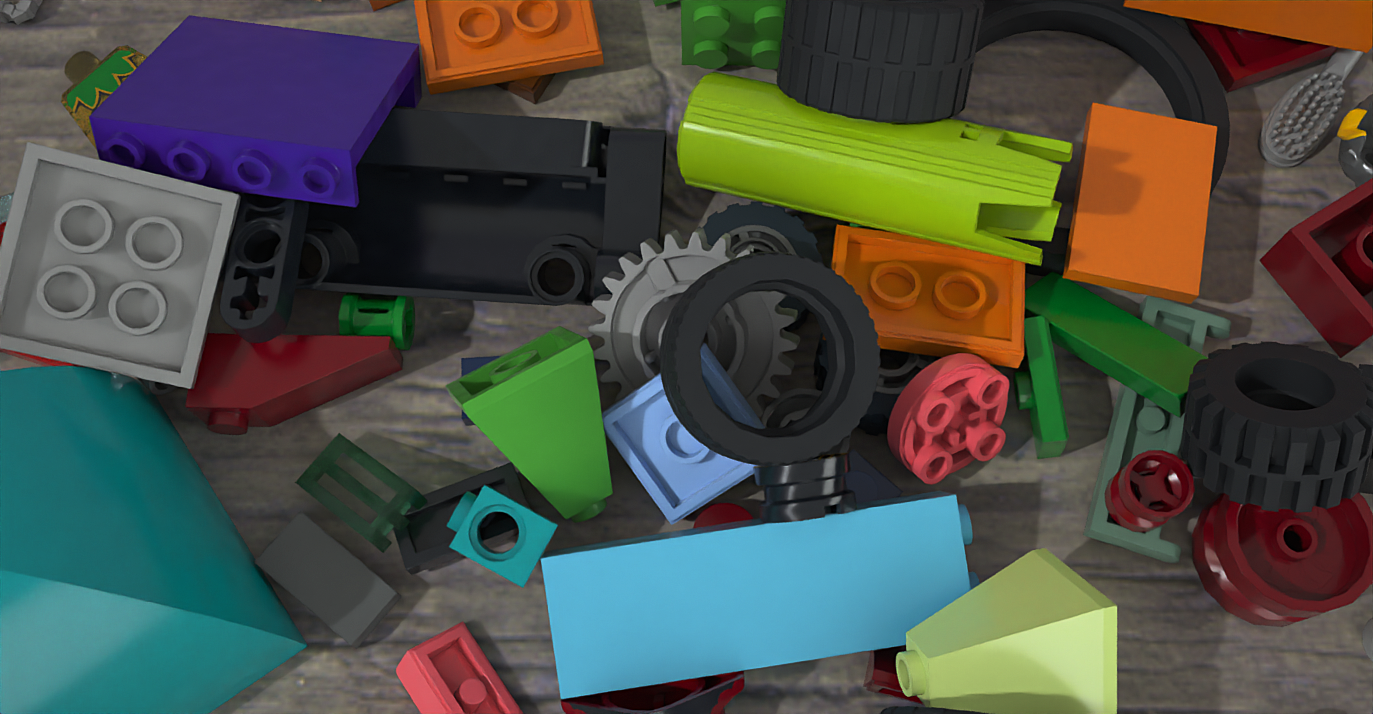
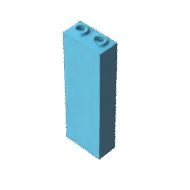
(752, 593)

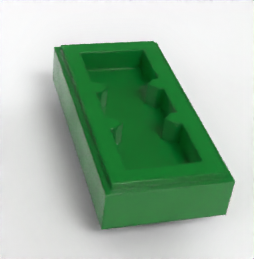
(1040, 391)

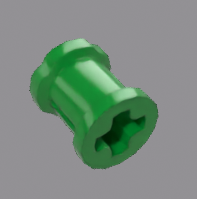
(378, 318)

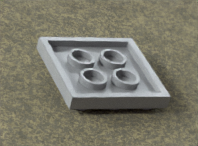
(112, 266)

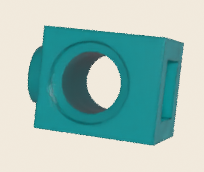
(514, 563)

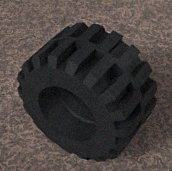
(1278, 426)

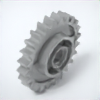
(743, 336)

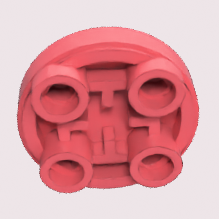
(949, 417)

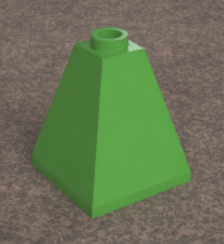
(545, 418)

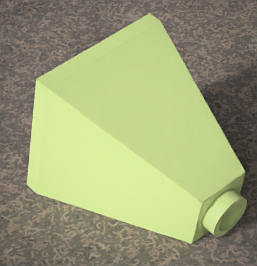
(1018, 645)

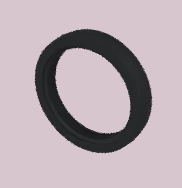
(1145, 36)

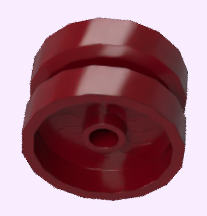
(1283, 562)

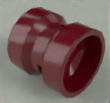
(1159, 480)

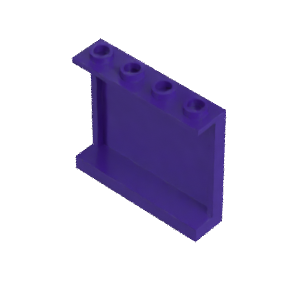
(258, 108)

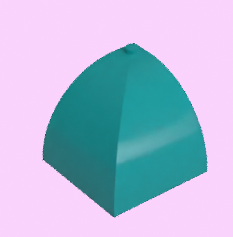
(120, 559)

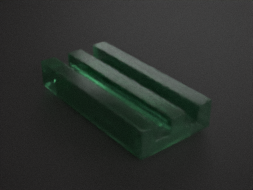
(389, 515)

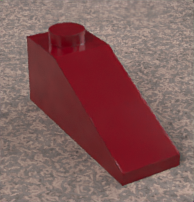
(281, 378)

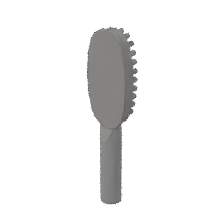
(1306, 113)

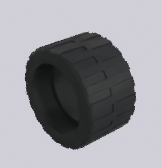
(880, 57)

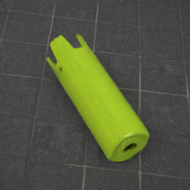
(919, 179)

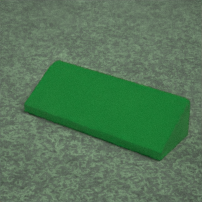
(1114, 341)

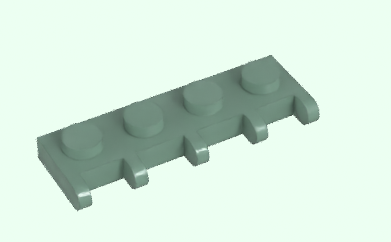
(1145, 426)

